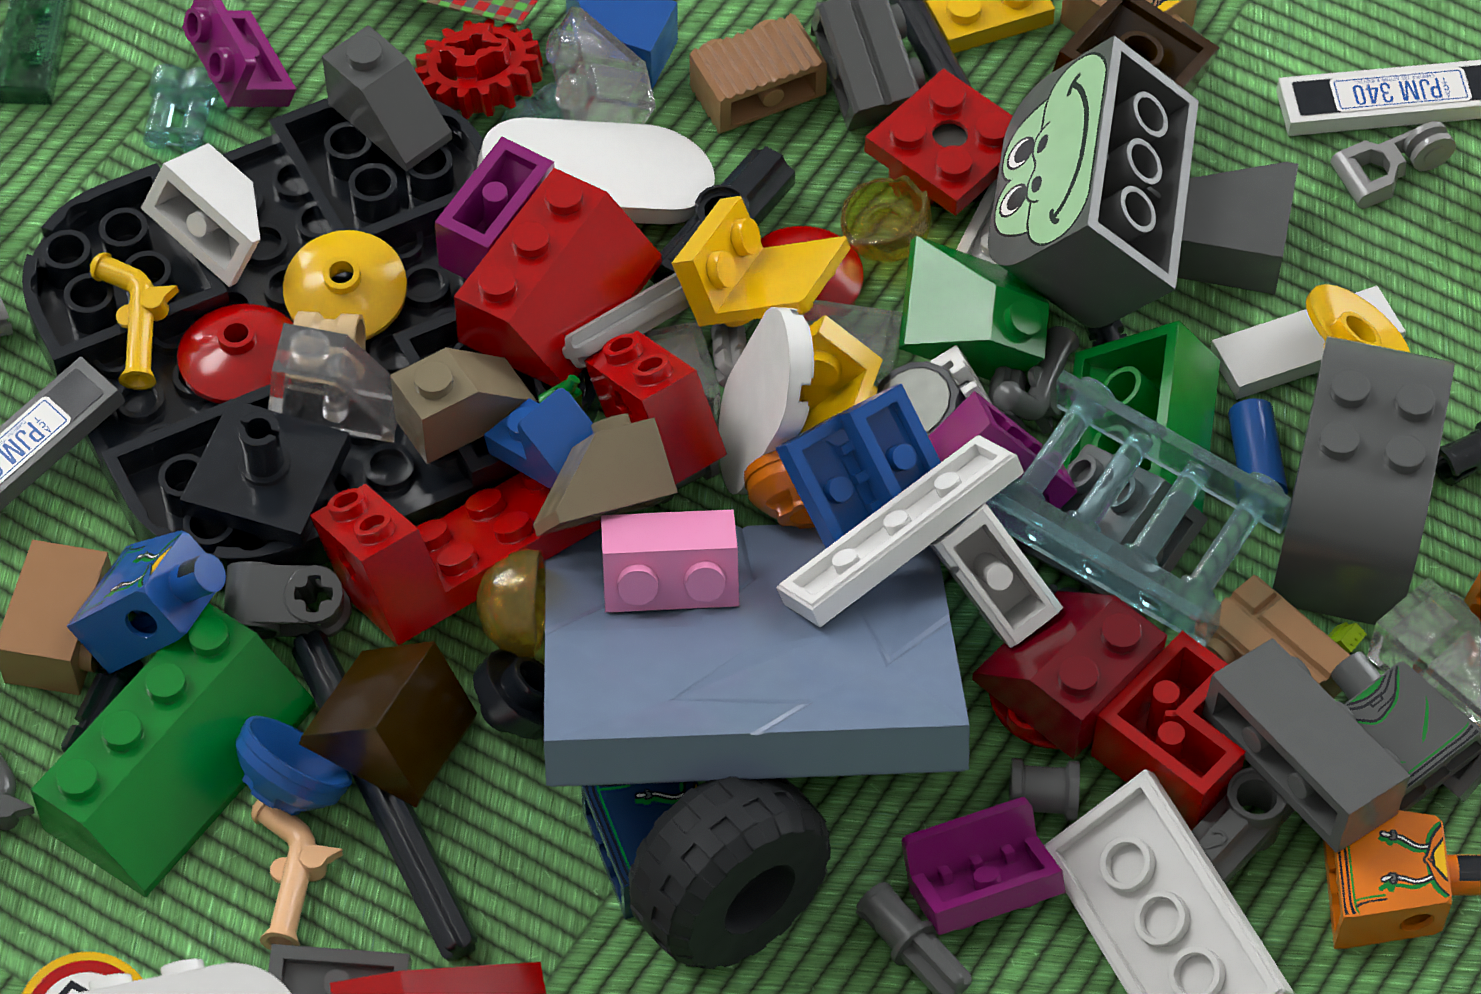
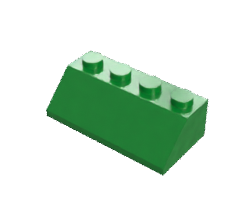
(166, 752)

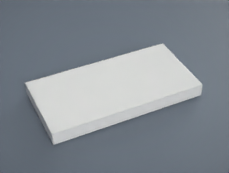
(1159, 899)

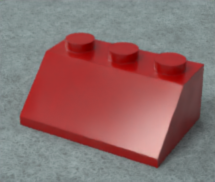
(551, 273)

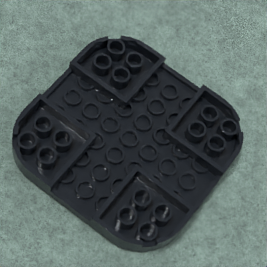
(307, 182)

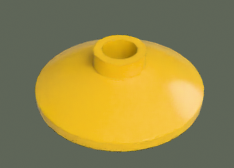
(374, 290)
(1350, 317)

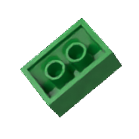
(1161, 376)

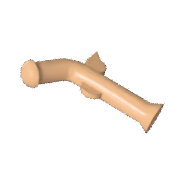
(303, 864)

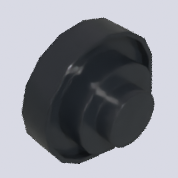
(511, 693)

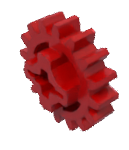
(480, 67)

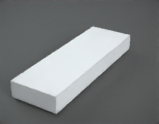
(1280, 349)

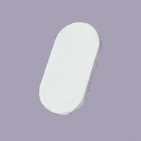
(641, 166)
(764, 392)

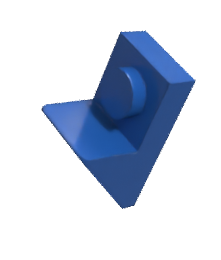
(540, 436)

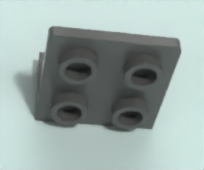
(1127, 514)

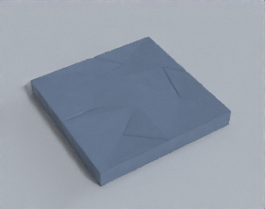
(753, 682)

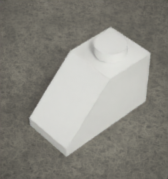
(207, 210)

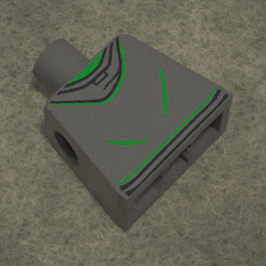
(1409, 720)

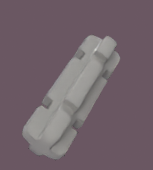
(727, 347)

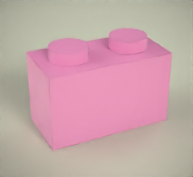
(670, 560)

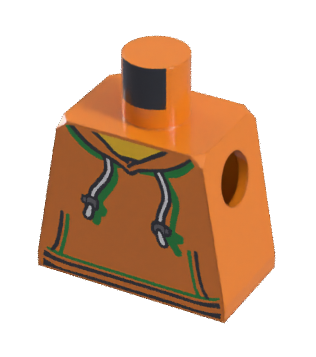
(1396, 882)

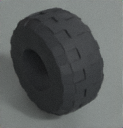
(728, 869)

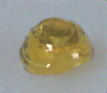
(514, 602)

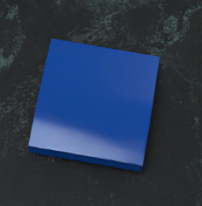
(858, 461)

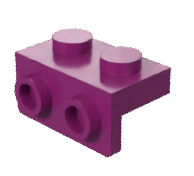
(237, 56)
(980, 866)

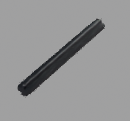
(396, 820)

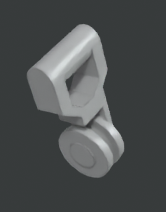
(1425, 146)

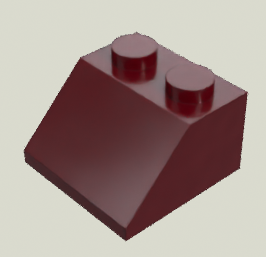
(1072, 666)

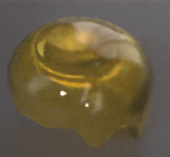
(885, 217)

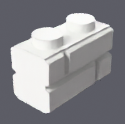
(996, 576)

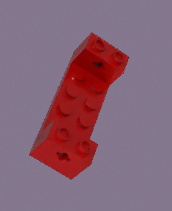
(422, 574)

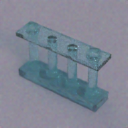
(1132, 569)

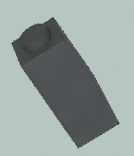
(1238, 227)

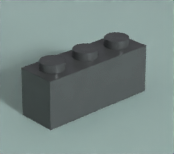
(1306, 744)

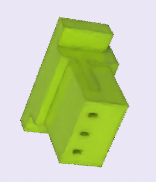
(1347, 635)

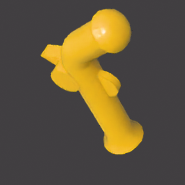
(145, 306)

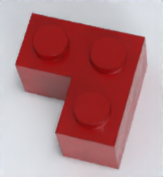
(1162, 729)

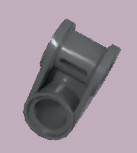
(276, 598)

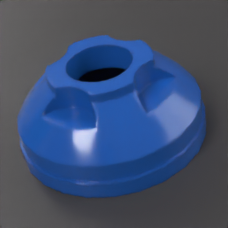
(285, 772)

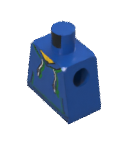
(163, 583)

